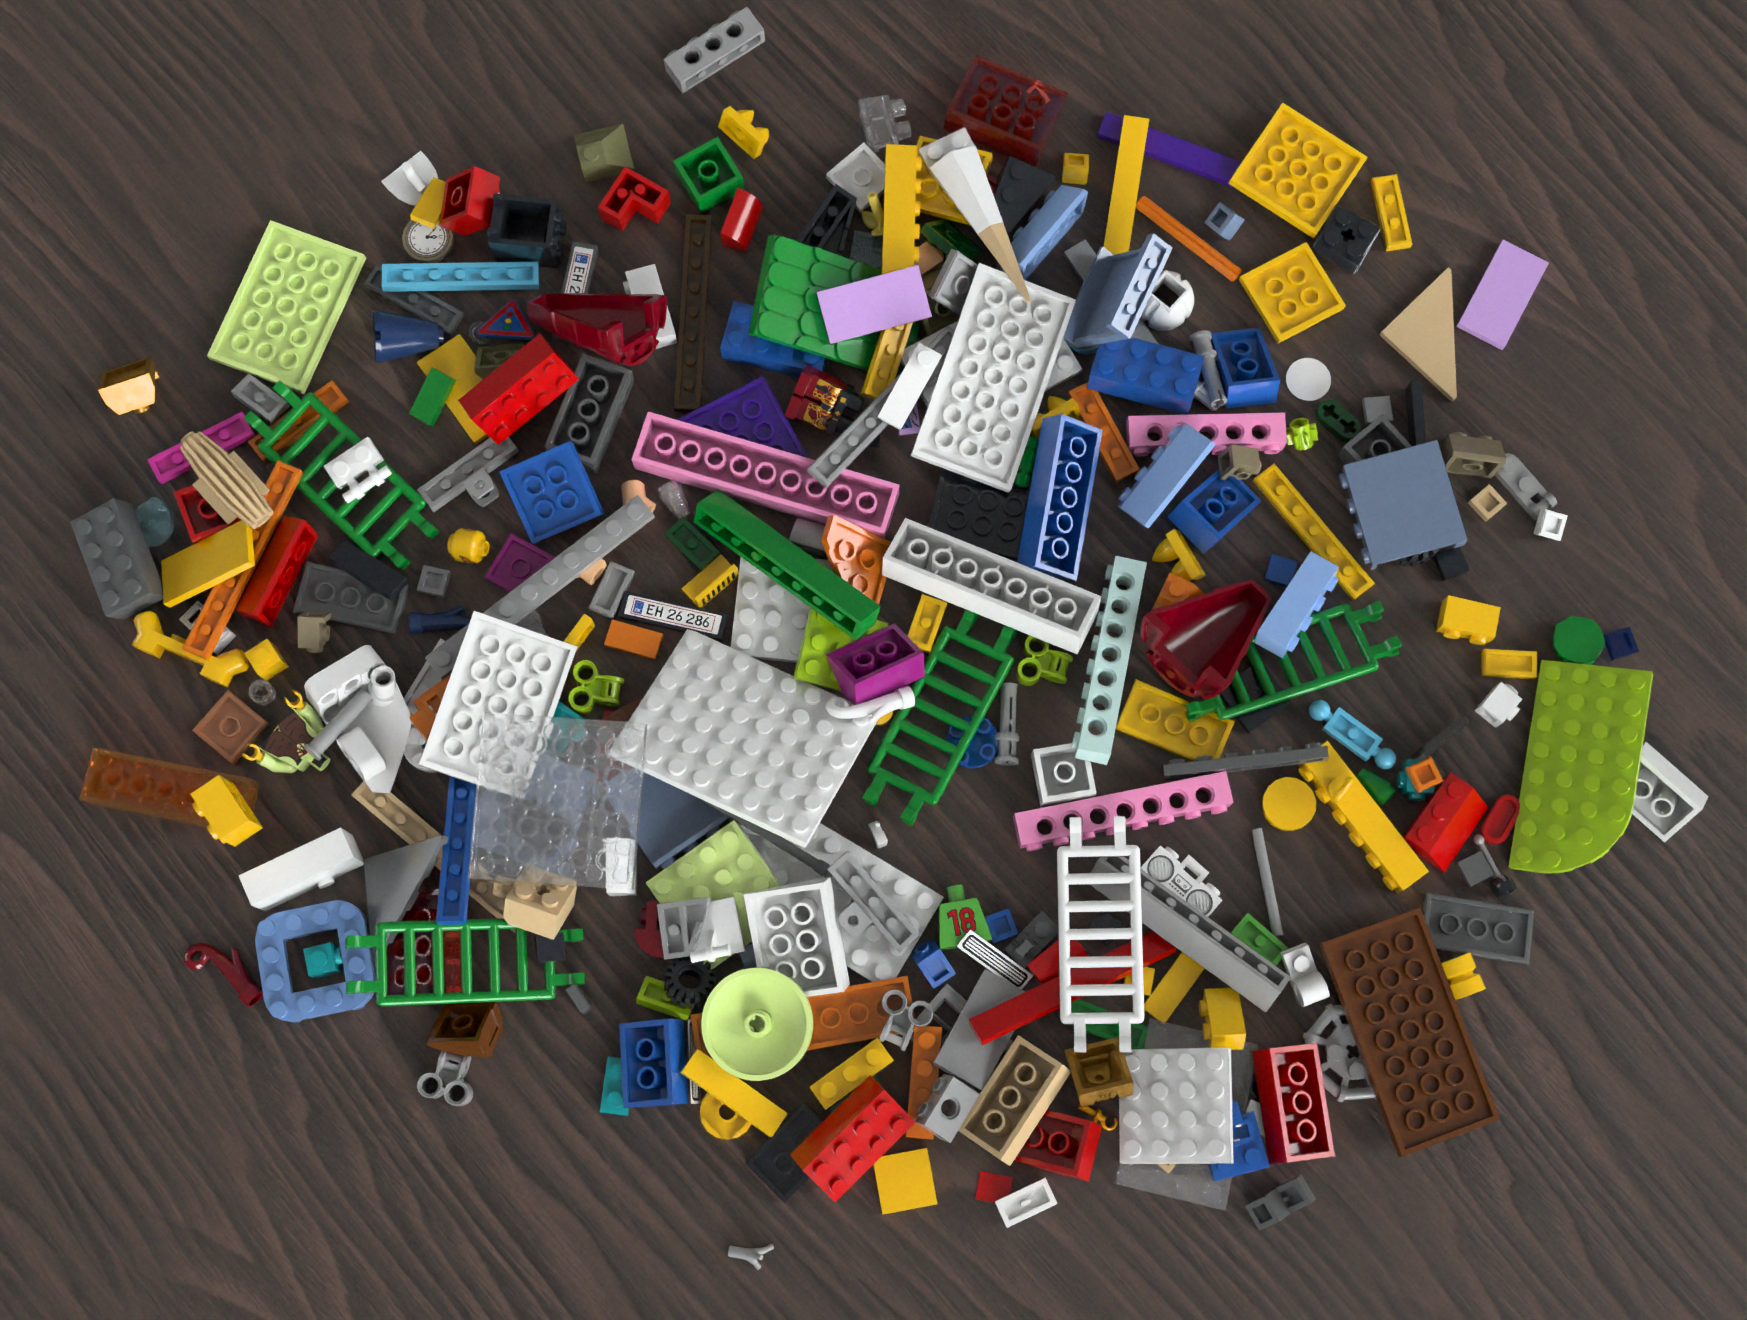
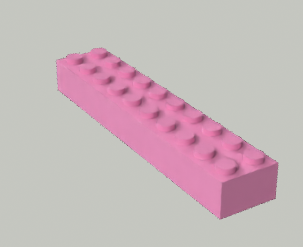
(760, 475)

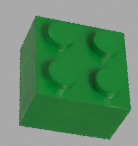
(708, 175)

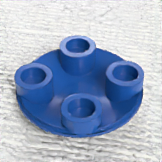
(982, 746)

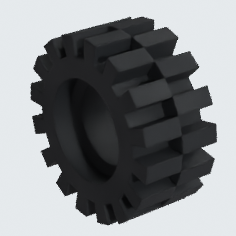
(686, 995)

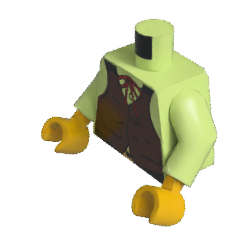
(284, 747)

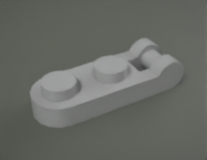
(1524, 486)

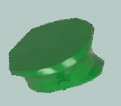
(1578, 640)

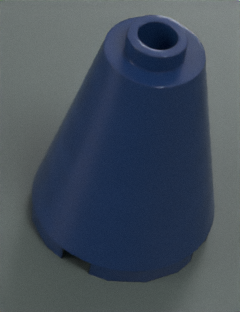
(403, 336)

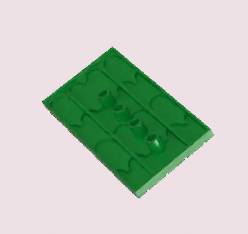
(789, 307)

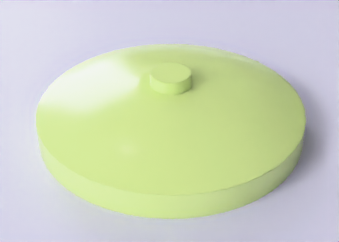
(757, 1024)

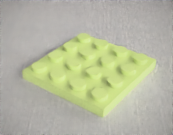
(718, 869)

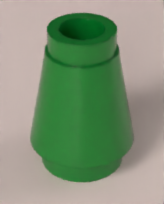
(1376, 786)

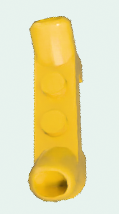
(152, 641)

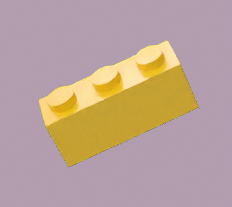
(851, 1073)

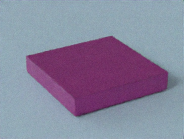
(516, 563)

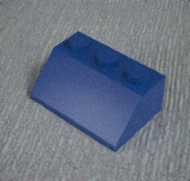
(652, 1063)

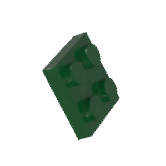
(948, 237)

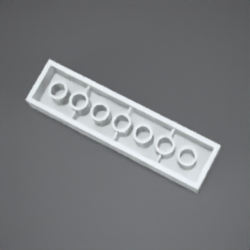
(991, 585)

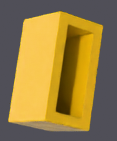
(1468, 620)
(1223, 1018)

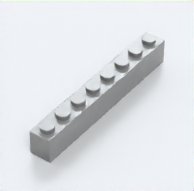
(1198, 936)

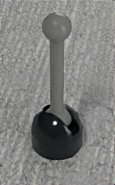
(1502, 884)

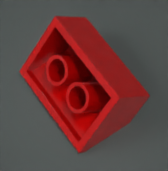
(1445, 822)

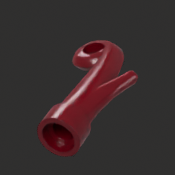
(232, 969)

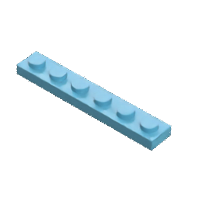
(460, 276)

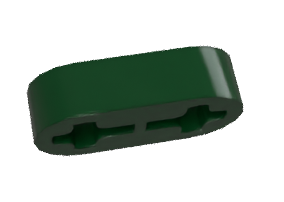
(1339, 419)

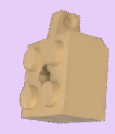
(536, 905)

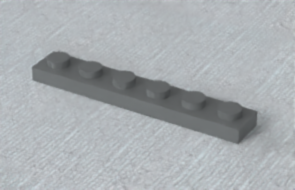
(1256, 760)

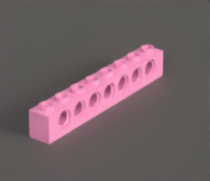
(1215, 785)

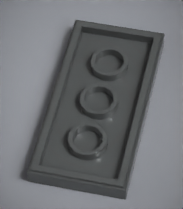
(348, 599)
(1479, 928)

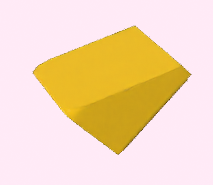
(1075, 168)

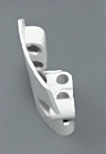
(381, 731)

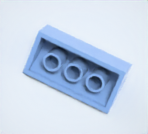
(1047, 227)
(1165, 475)

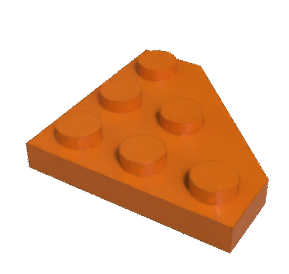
(856, 555)

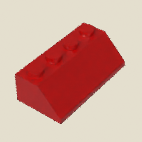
(277, 571)

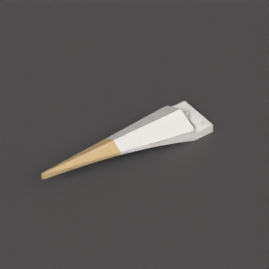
(960, 173)

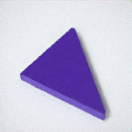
(751, 415)

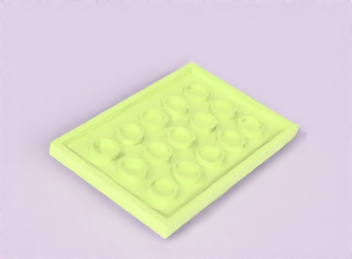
(286, 307)

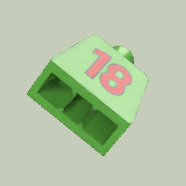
(959, 917)

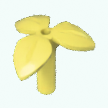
(874, 219)

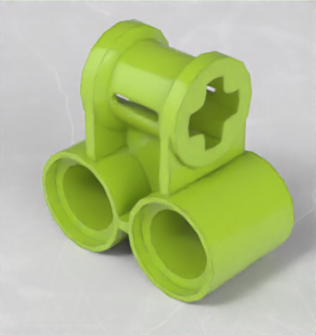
(1043, 663)
(596, 688)

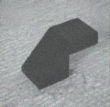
(1280, 1202)

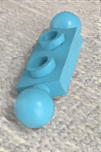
(1352, 734)

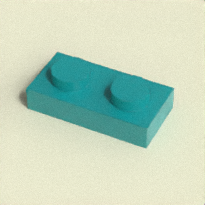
(612, 1089)

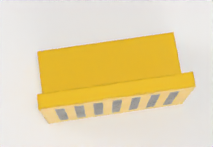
(710, 581)

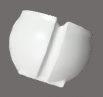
(1159, 314)

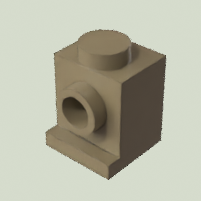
(1239, 462)
(313, 630)

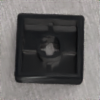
(1347, 254)

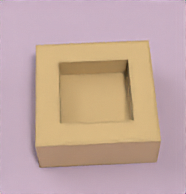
(1487, 503)

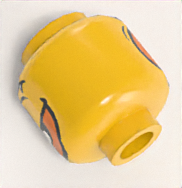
(468, 546)

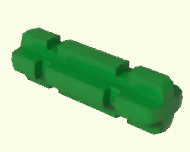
(1026, 465)

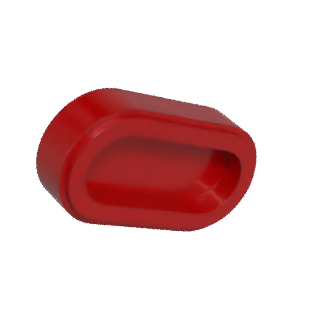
(1500, 819)

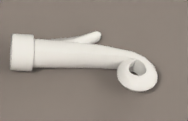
(899, 699)

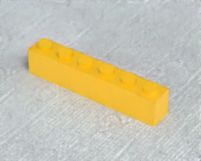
(900, 207)
(1366, 824)

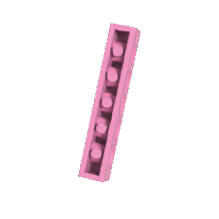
(1269, 424)

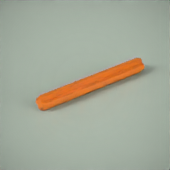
(1188, 238)

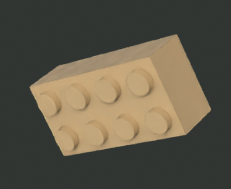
(1014, 1100)

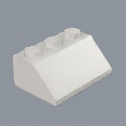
(1664, 795)

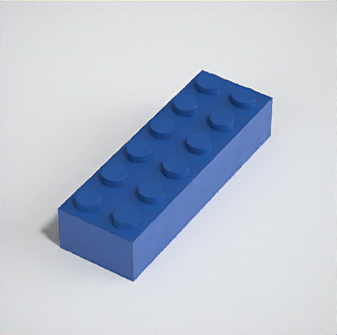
(1059, 497)

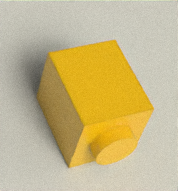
(266, 660)

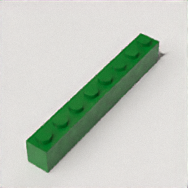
(786, 564)

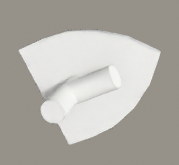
(411, 179)

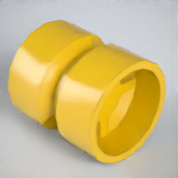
(1461, 976)

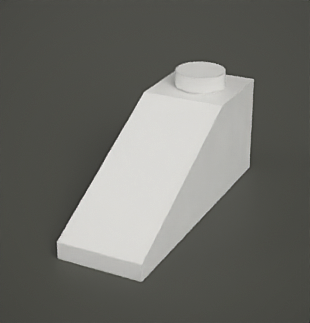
(909, 386)

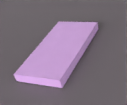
(1502, 294)
(874, 304)

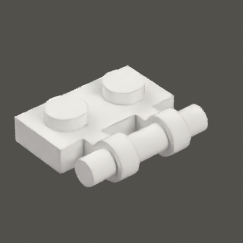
(353, 464)

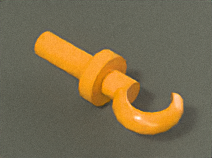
(1097, 1115)

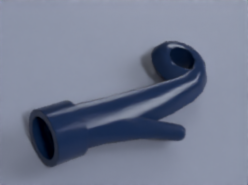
(438, 621)

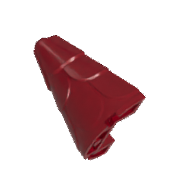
(608, 324)
(1205, 637)

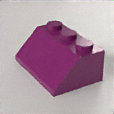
(877, 664)

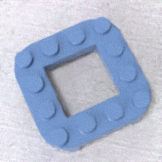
(275, 967)

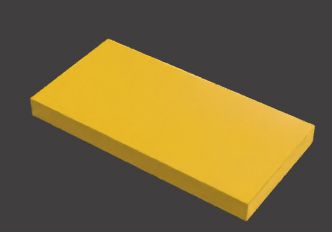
(458, 362)
(207, 563)
(1162, 721)

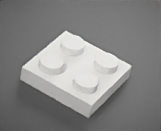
(859, 175)

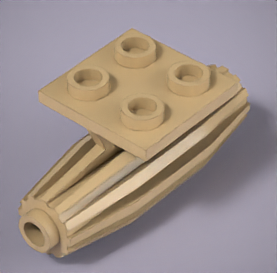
(226, 481)

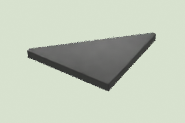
(395, 879)

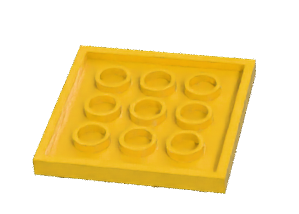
(1297, 170)

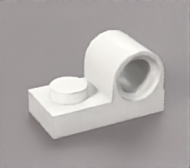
(1305, 980)

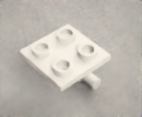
(720, 932)

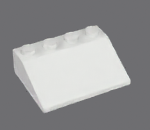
(799, 934)

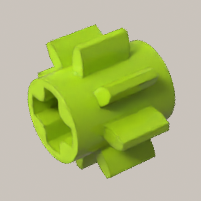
(1301, 434)

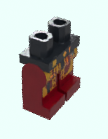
(823, 400)

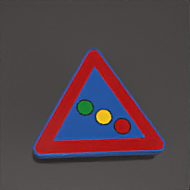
(507, 324)

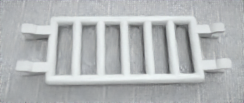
(1066, 934)

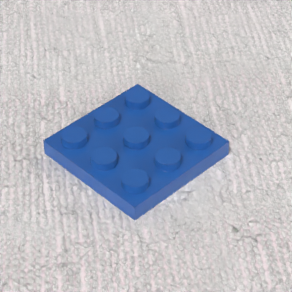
(552, 492)

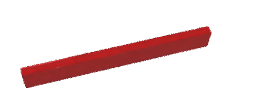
(1046, 997)

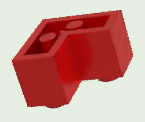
(630, 195)

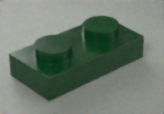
(692, 544)

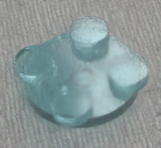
(155, 521)

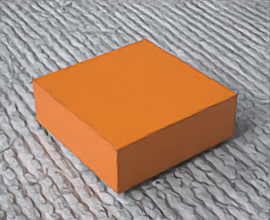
(1424, 774)

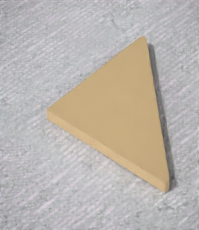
(1426, 335)

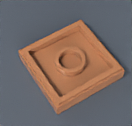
(230, 727)

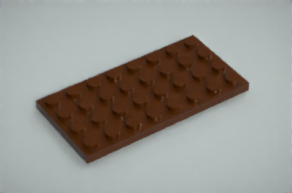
(1409, 1032)

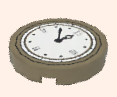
(426, 243)

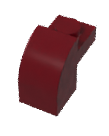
(650, 937)

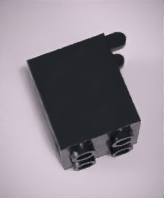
(521, 227)

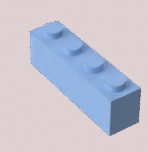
(1296, 605)

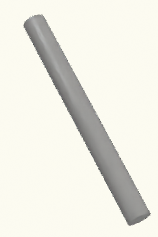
(1267, 882)

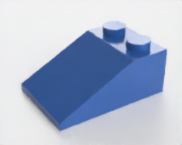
(1245, 368)
(1213, 510)

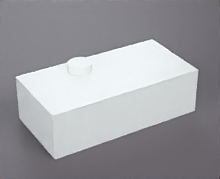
(302, 870)

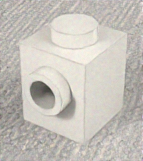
(1499, 704)

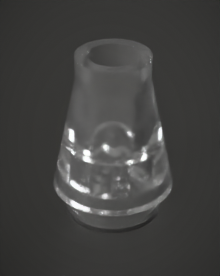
(674, 498)

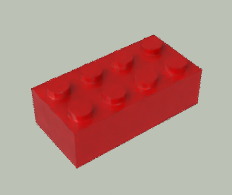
(518, 389)
(1293, 1103)
(852, 1138)

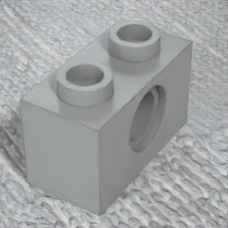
(960, 1100)

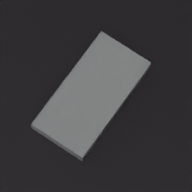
(962, 1051)

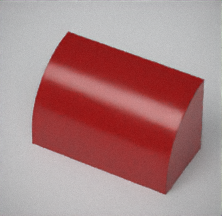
(741, 221)
(1046, 965)

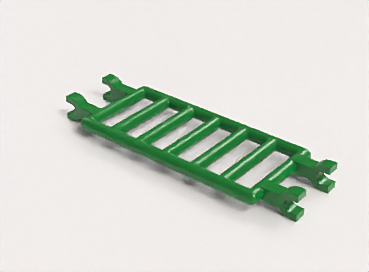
(319, 498)
(1353, 618)
(982, 705)
(466, 995)

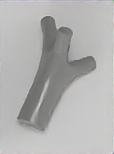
(749, 1254)

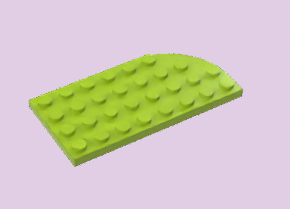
(1579, 765)

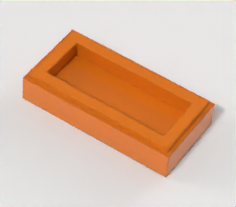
(633, 639)

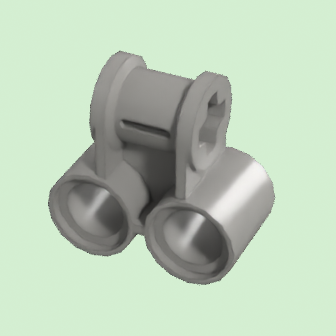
(902, 1020)
(448, 1077)

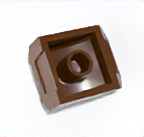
(467, 1029)

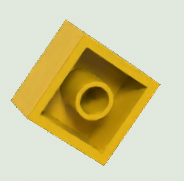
(226, 811)

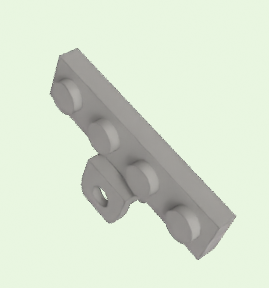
(469, 474)
(870, 904)

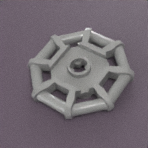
(1337, 1057)

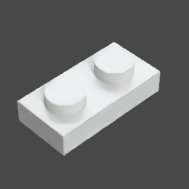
(1025, 1202)

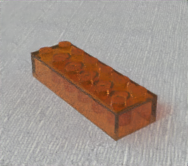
(152, 786)

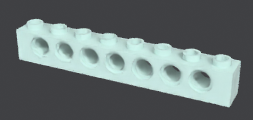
(1131, 575)

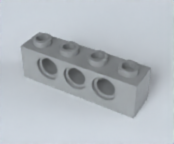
(711, 61)

